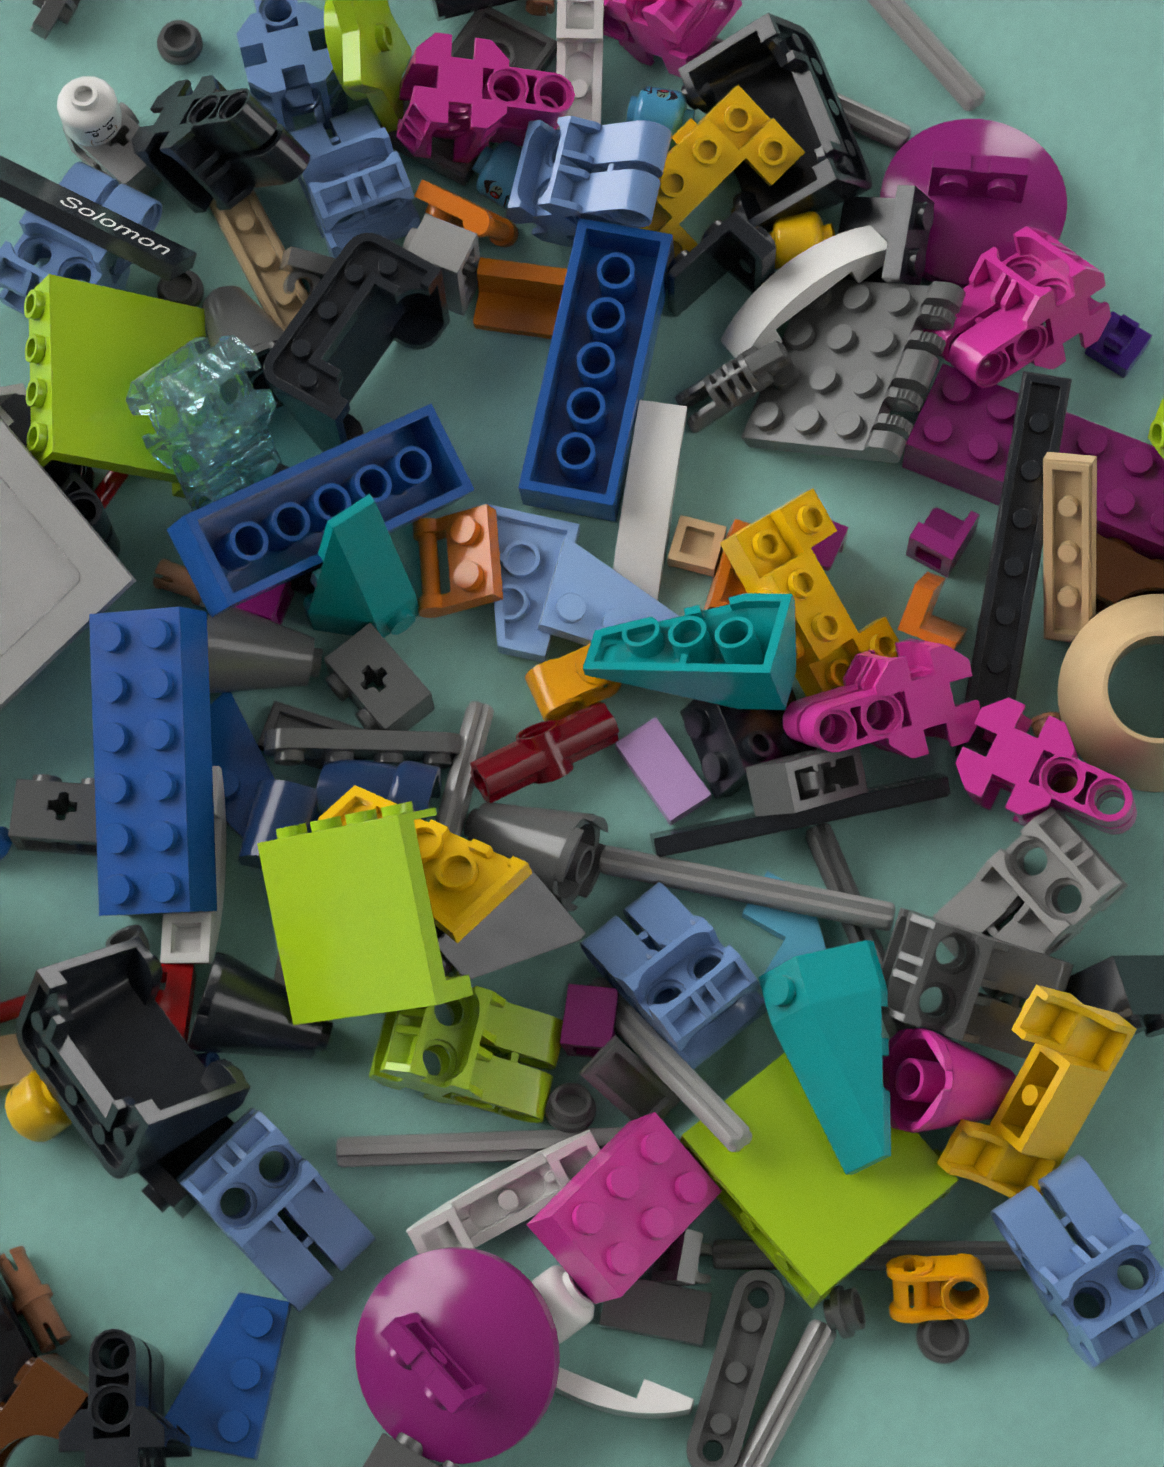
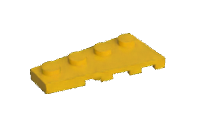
(461, 875)

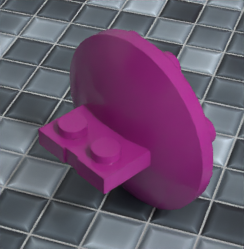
(984, 190)
(457, 1354)

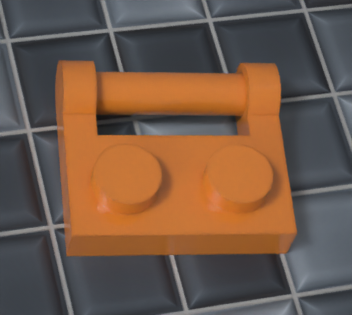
(467, 214)
(471, 561)

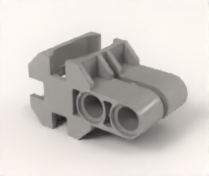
(1006, 887)

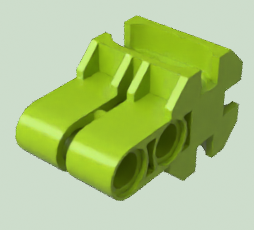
(468, 1070)

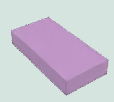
(663, 771)

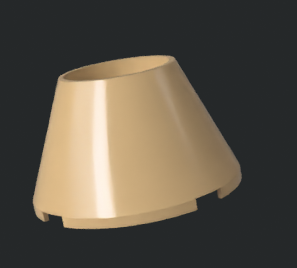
(1084, 692)

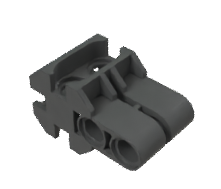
(981, 961)

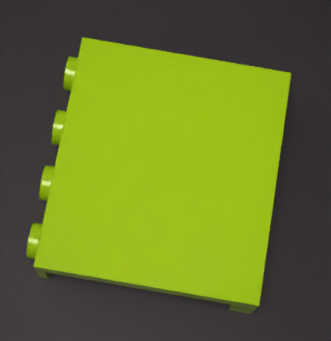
(82, 358)
(355, 917)
(795, 1194)

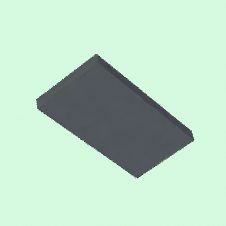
(524, 49)

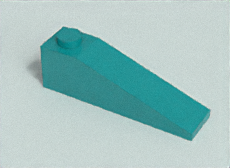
(360, 577)
(719, 655)
(831, 1032)

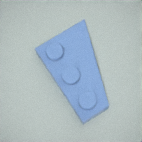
(527, 560)
(591, 597)

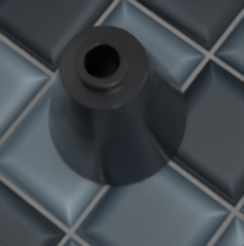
(251, 1016)

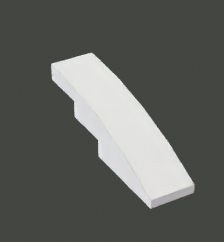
(649, 494)

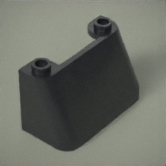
(789, 82)
(345, 327)
(120, 1059)

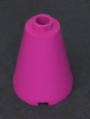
(940, 1082)

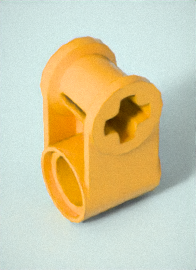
(563, 687)
(933, 1289)

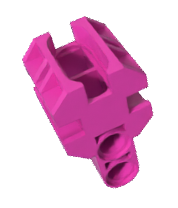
(647, 25)
(474, 98)
(1009, 301)
(889, 703)
(1031, 768)

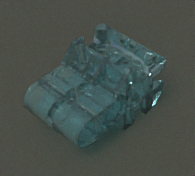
(208, 418)

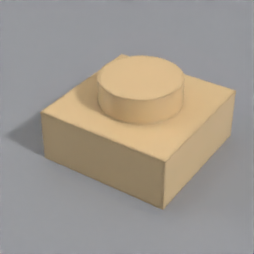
(696, 545)

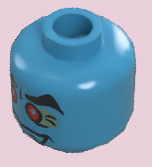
(660, 106)
(497, 172)

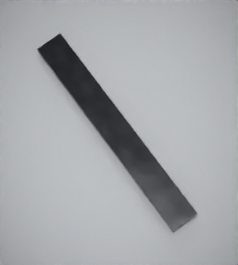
(1015, 547)

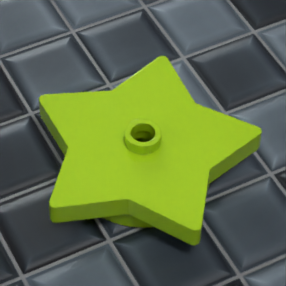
(368, 54)

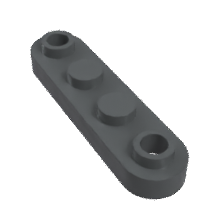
(390, 747)
(736, 1370)

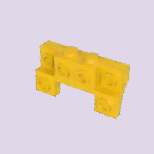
(710, 152)
(778, 559)
(1049, 1097)

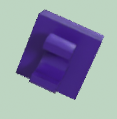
(1120, 344)

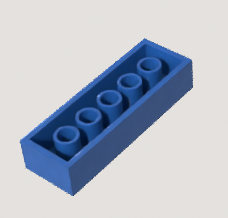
(596, 370)
(277, 524)
(153, 762)

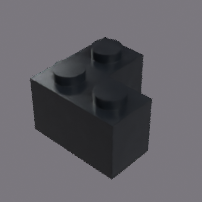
(1127, 987)

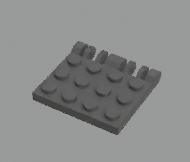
(853, 363)

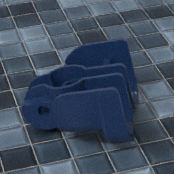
(289, 803)

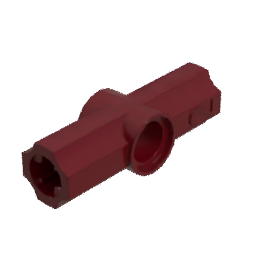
(544, 752)

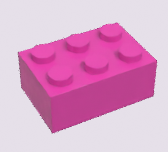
(624, 1208)

